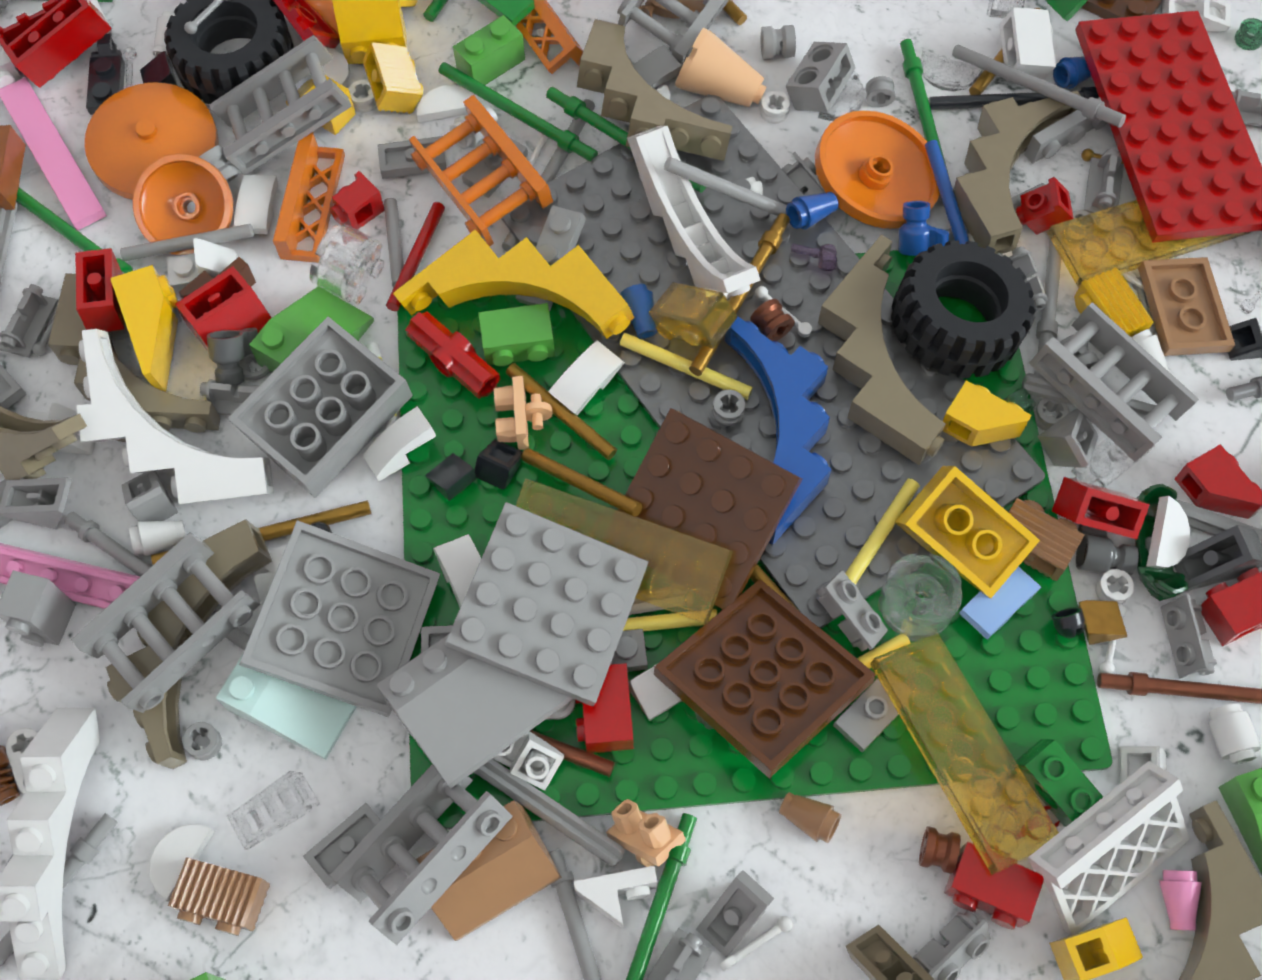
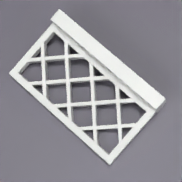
(1100, 834)

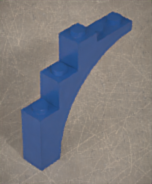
(798, 422)

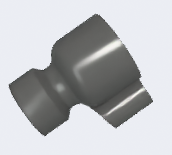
(227, 350)
(1098, 553)

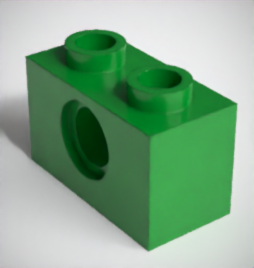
(1058, 780)

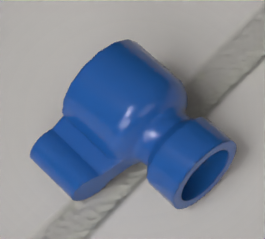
(916, 234)

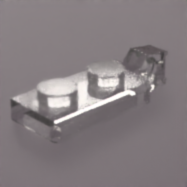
(1105, 464)

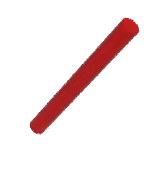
(417, 252)

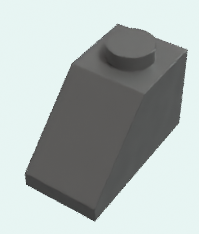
(1221, 557)

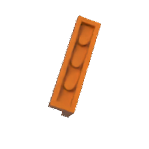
(553, 26)
(296, 197)

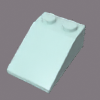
(286, 709)

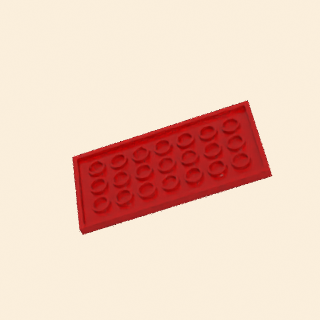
(1181, 126)

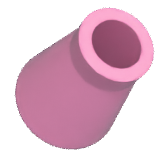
(1181, 898)

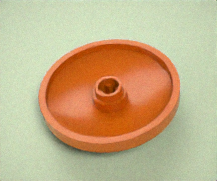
(143, 126)
(875, 167)

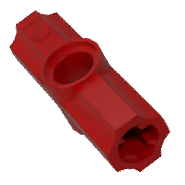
(452, 354)

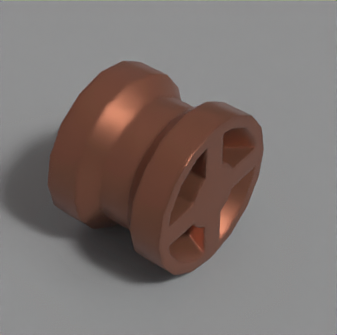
(772, 320)
(939, 849)

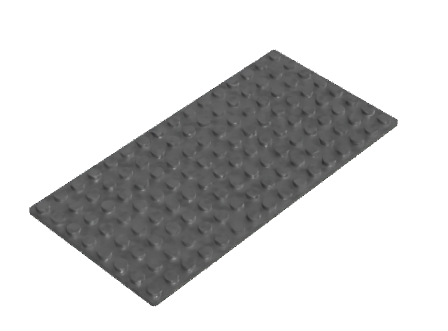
(866, 472)

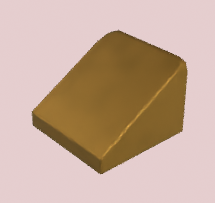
(1102, 621)

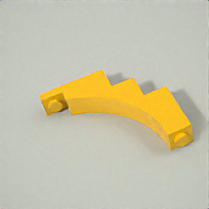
(475, 271)

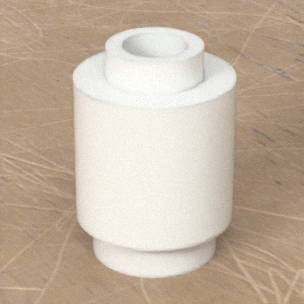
(1234, 733)

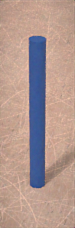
(946, 192)

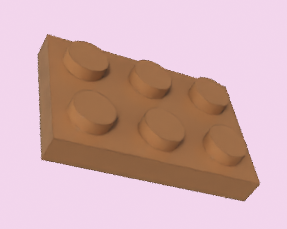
(1186, 306)

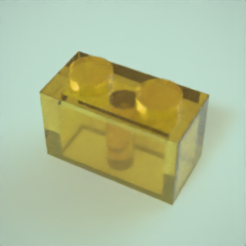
(693, 315)

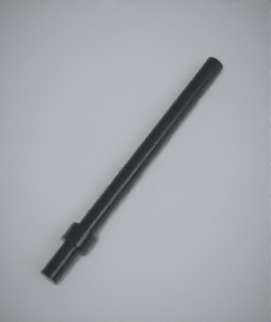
(978, 101)

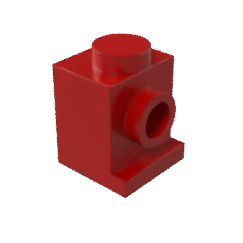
(357, 203)
(1045, 206)

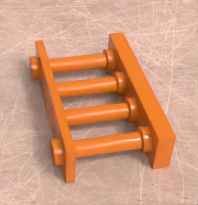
(494, 143)

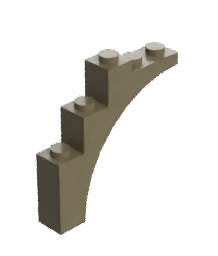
(630, 99)
(984, 191)
(165, 408)
(30, 442)
(236, 555)

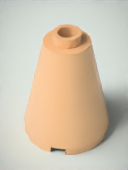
(719, 72)

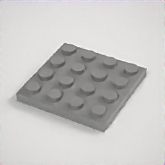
(547, 604)
(339, 617)

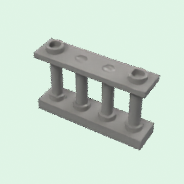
(679, 45)
(291, 123)
(1096, 399)
(132, 609)
(399, 831)

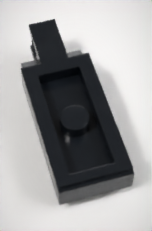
(105, 73)

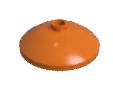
(169, 187)

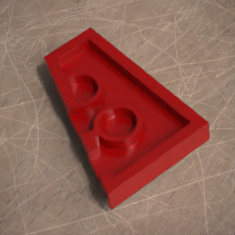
(308, 22)

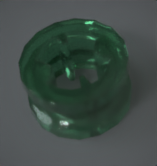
(1246, 41)
(1020, 398)

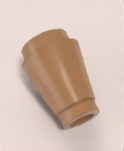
(811, 816)

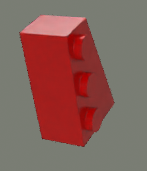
(52, 37)

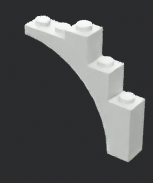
(689, 228)
(148, 446)
(39, 836)

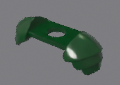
(1160, 582)

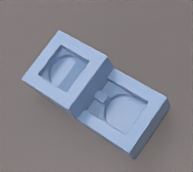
(992, 613)

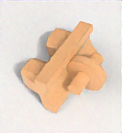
(516, 428)
(644, 834)

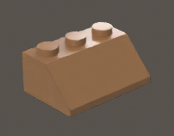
(499, 878)

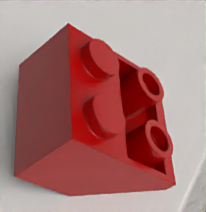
(222, 305)

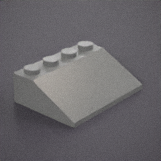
(321, 406)
(464, 708)

